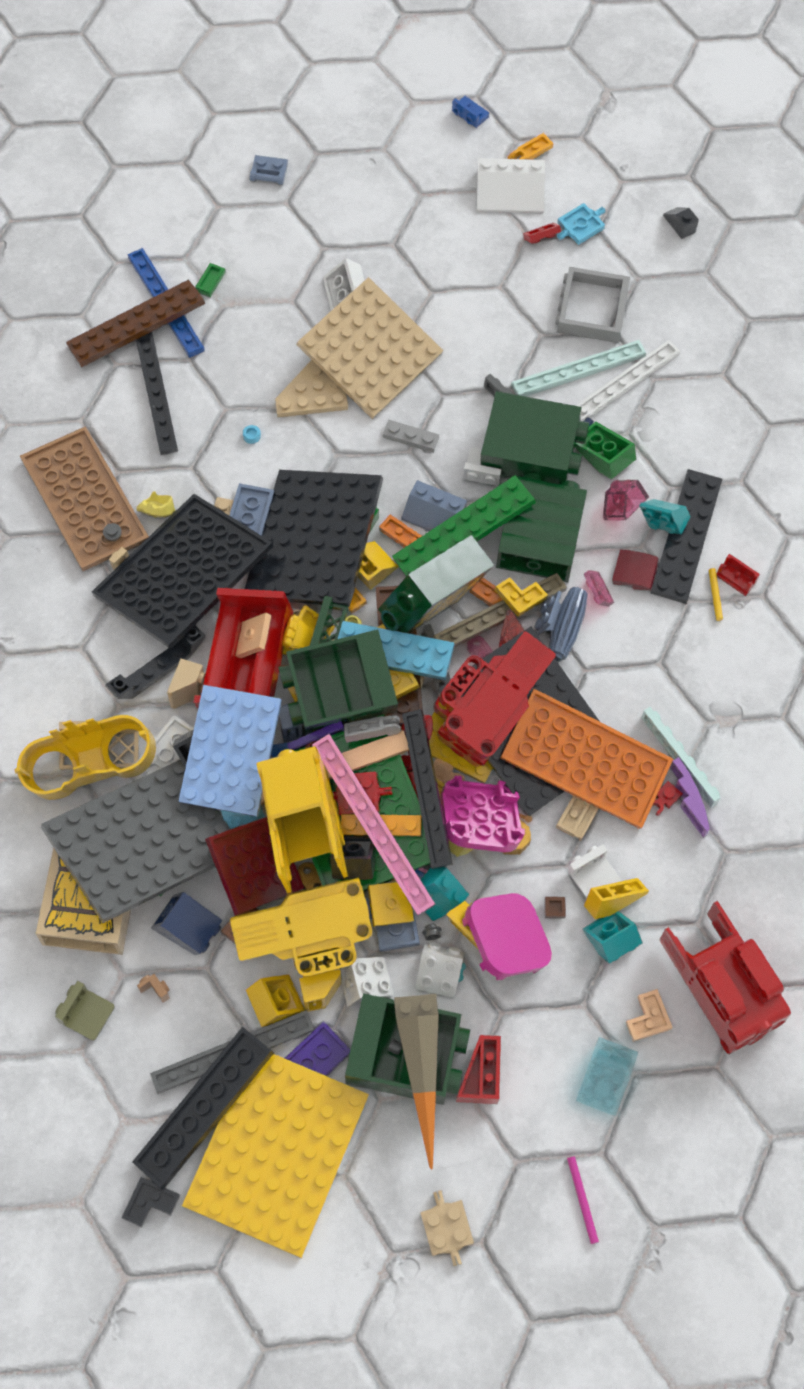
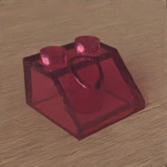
(623, 499)

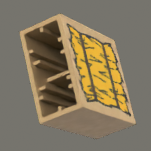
(69, 919)

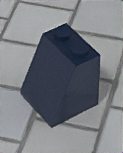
(187, 923)

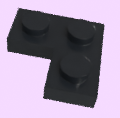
(144, 1197)

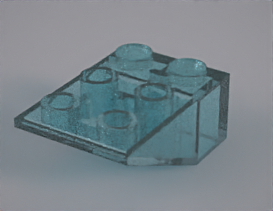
(607, 1076)

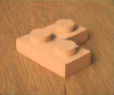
(654, 1019)

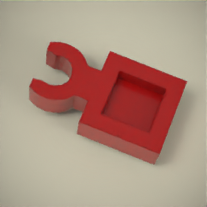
(667, 796)

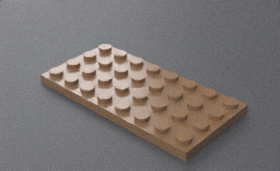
(83, 497)

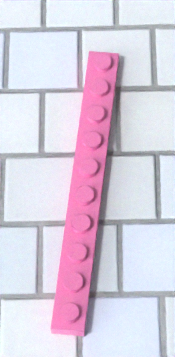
(374, 825)

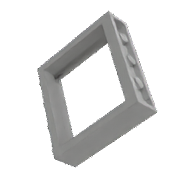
(591, 330)

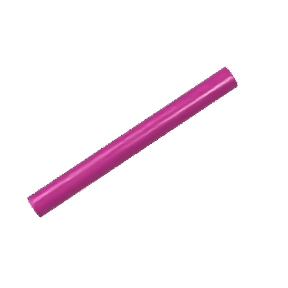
(582, 1200)

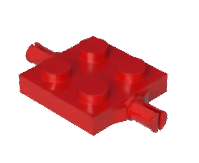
(370, 784)

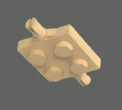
(447, 1228)

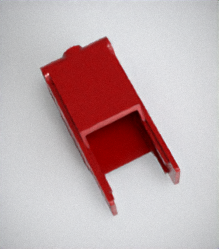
(495, 701)
(731, 984)

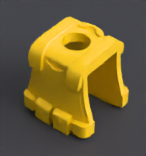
(296, 634)

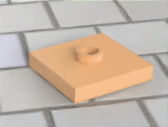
(253, 635)

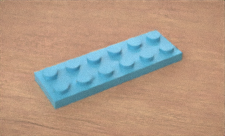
(408, 651)

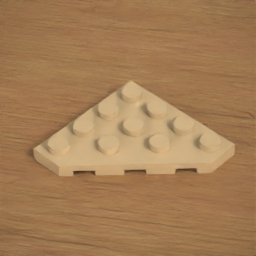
(310, 393)

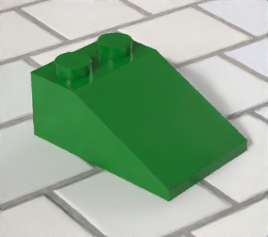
(607, 450)

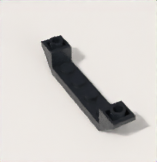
(156, 668)

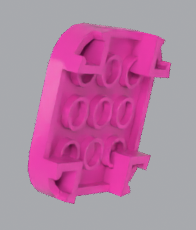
(481, 815)
(508, 935)

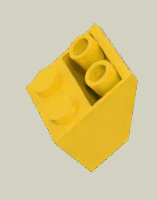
(375, 565)
(319, 989)

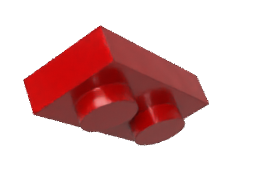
(546, 231)

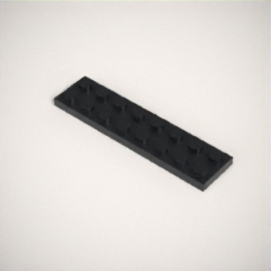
(684, 550)
(202, 1108)

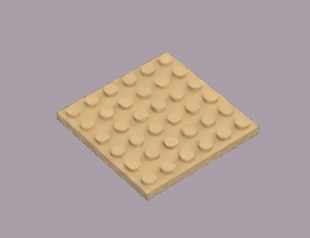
(369, 347)

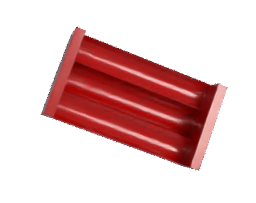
(260, 670)

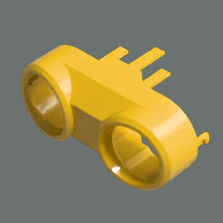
(88, 751)

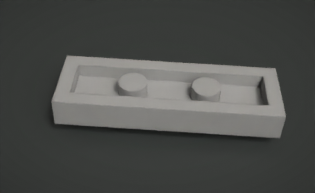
(411, 436)

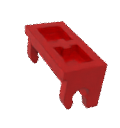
(737, 575)

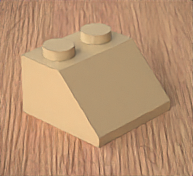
(185, 683)

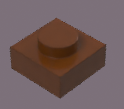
(555, 907)

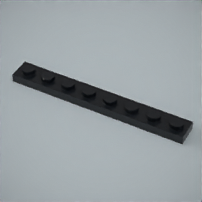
(156, 394)
(427, 789)

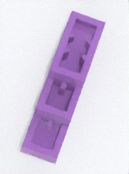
(692, 802)

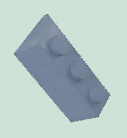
(430, 506)

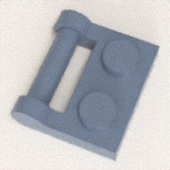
(269, 169)

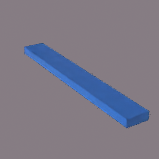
(156, 286)

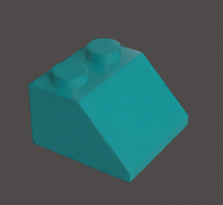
(444, 891)
(613, 936)

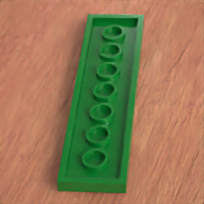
(475, 520)

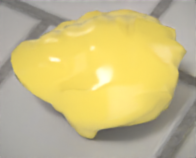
(157, 506)

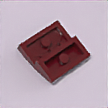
(635, 569)

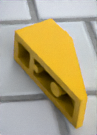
(613, 897)

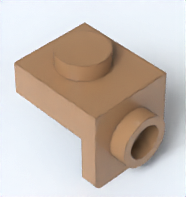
(159, 987)

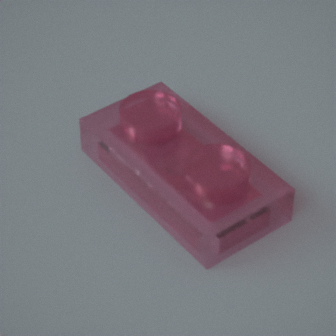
(598, 587)

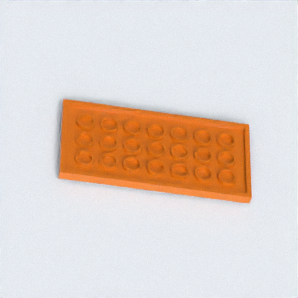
(587, 759)

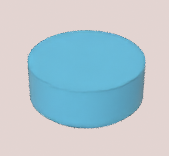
(251, 434)

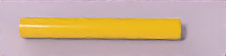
(715, 594)

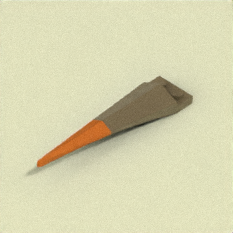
(419, 1037)

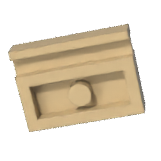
(577, 818)

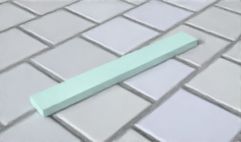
(578, 369)

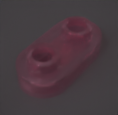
(480, 650)

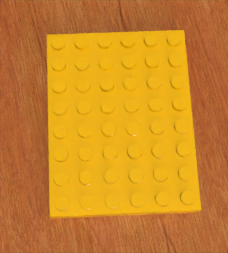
(277, 1154)

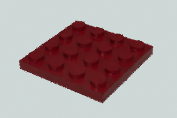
(248, 866)

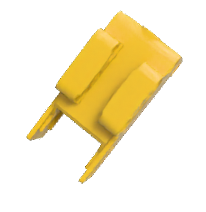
(300, 810)
(320, 924)

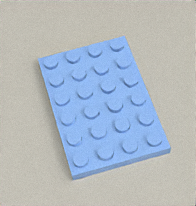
(227, 742)

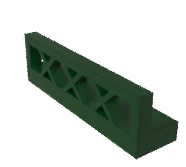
(323, 621)

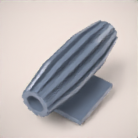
(563, 620)

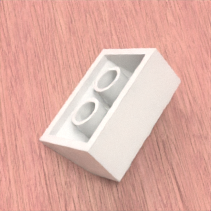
(342, 281)

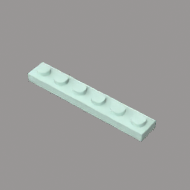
(675, 750)

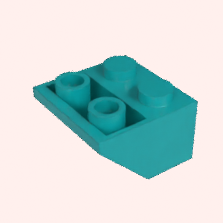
(665, 515)

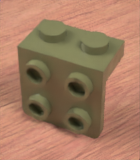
(84, 1011)

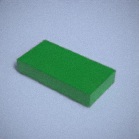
(210, 279)

